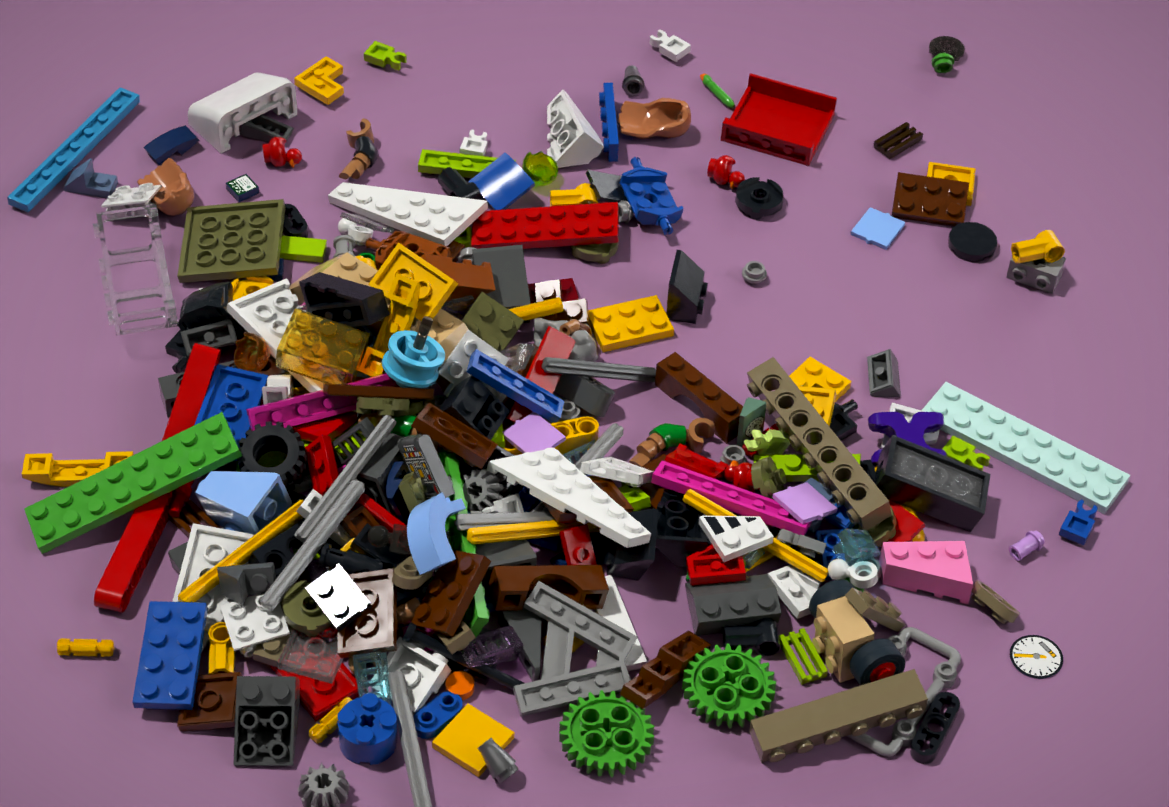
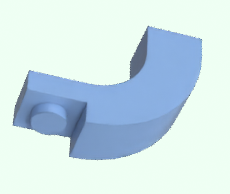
(428, 535)

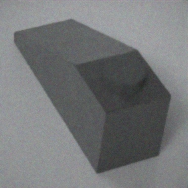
(528, 629)

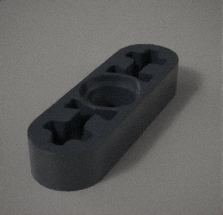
(936, 738)

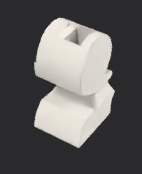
(278, 388)

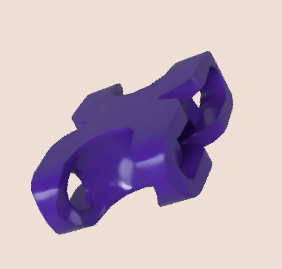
(895, 424)

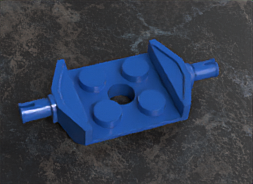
(645, 186)

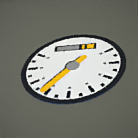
(1036, 656)

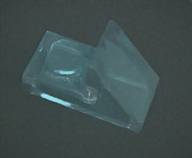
(855, 546)

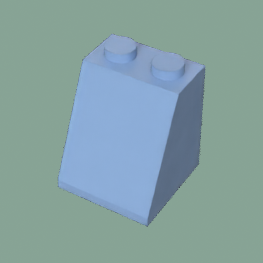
(243, 498)

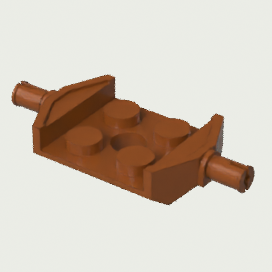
(414, 243)

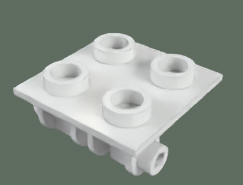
(127, 197)
(457, 363)
(253, 624)

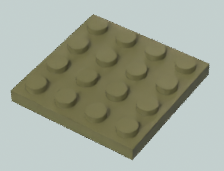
(231, 241)

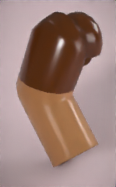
(573, 325)

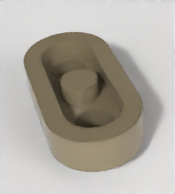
(407, 575)
(1001, 608)

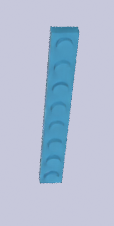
(73, 150)

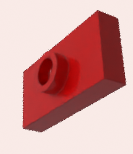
(578, 545)

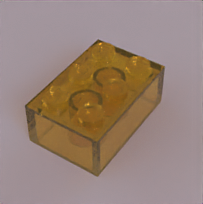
(321, 348)

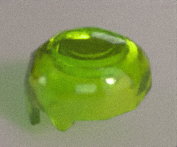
(540, 168)

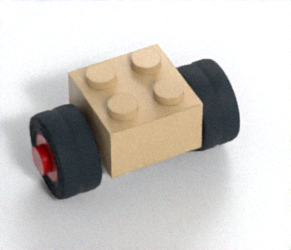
(848, 640)

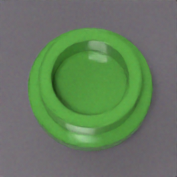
(943, 63)

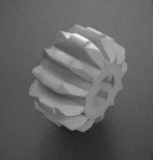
(484, 482)
(323, 787)

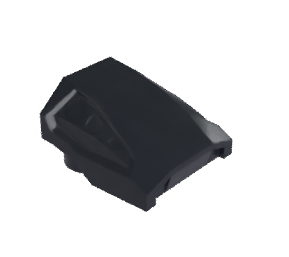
(205, 306)

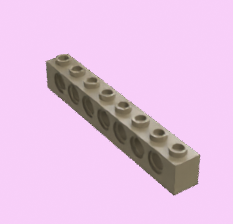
(864, 512)

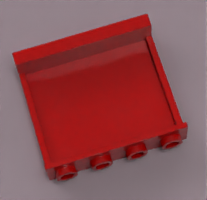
(780, 119)

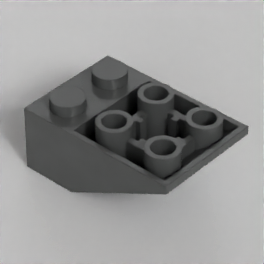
(270, 714)

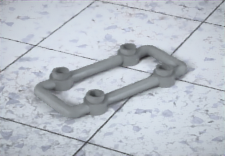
(943, 677)

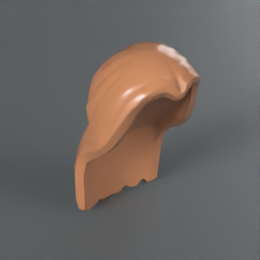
(658, 118)
(176, 189)

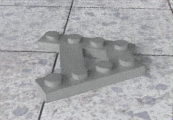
(566, 620)

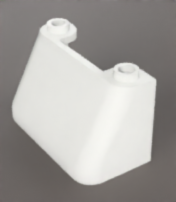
(223, 112)

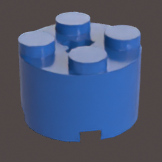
(367, 730)

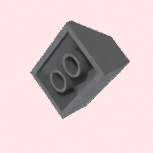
(732, 604)

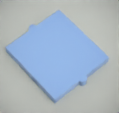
(878, 228)

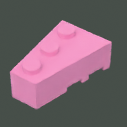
(928, 566)

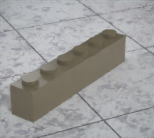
(838, 716)

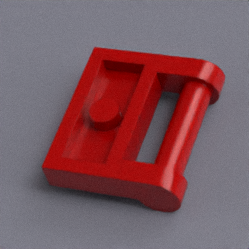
(696, 462)

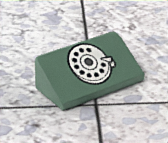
(751, 418)

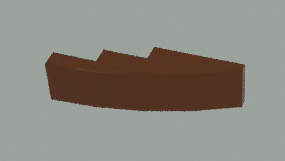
(664, 670)

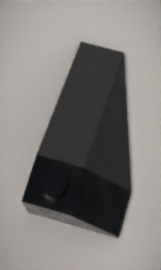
(678, 529)

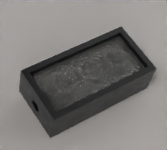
(932, 483)

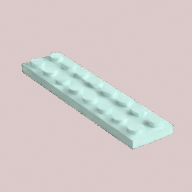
(1028, 448)

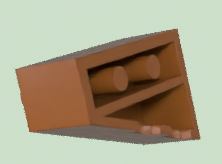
(470, 278)

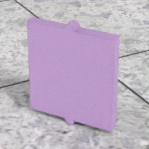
(533, 434)
(804, 503)

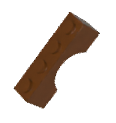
(679, 377)
(582, 583)

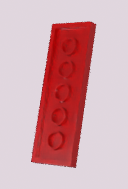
(548, 226)

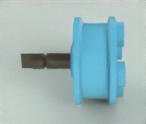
(414, 357)

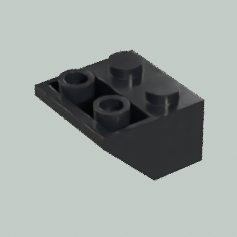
(475, 407)

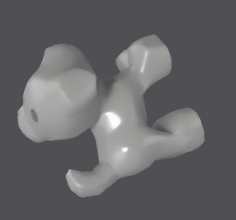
(585, 344)

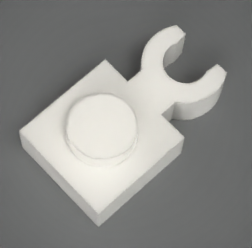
(670, 47)
(474, 144)
(506, 505)

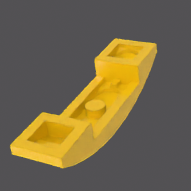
(402, 311)
(64, 473)

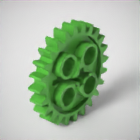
(729, 685)
(606, 733)

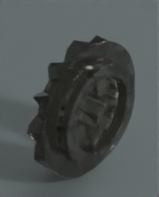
(947, 43)

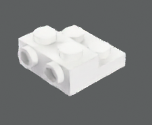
(422, 671)

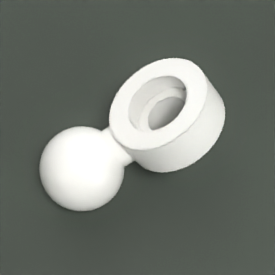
(359, 233)
(861, 574)

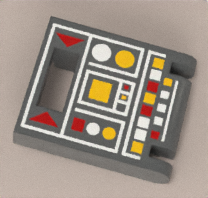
(423, 459)

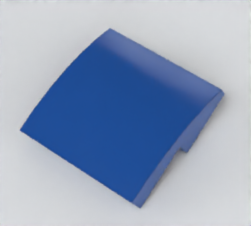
(502, 182)

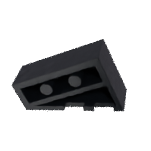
(343, 300)

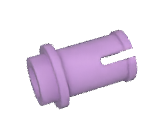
(1032, 541)

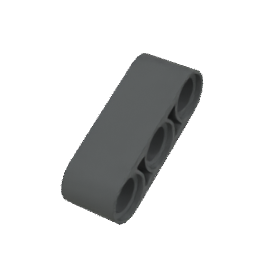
(586, 393)

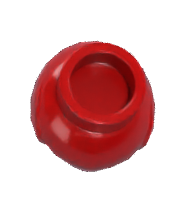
(276, 154)
(721, 170)
(740, 475)

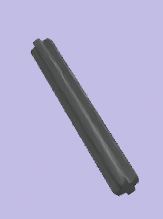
(598, 369)

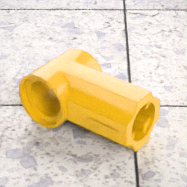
(581, 195)
(1043, 246)
(220, 650)

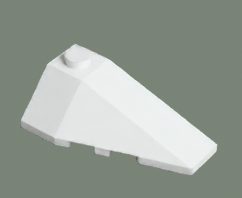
(570, 134)

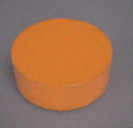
(460, 684)

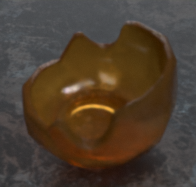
(251, 353)

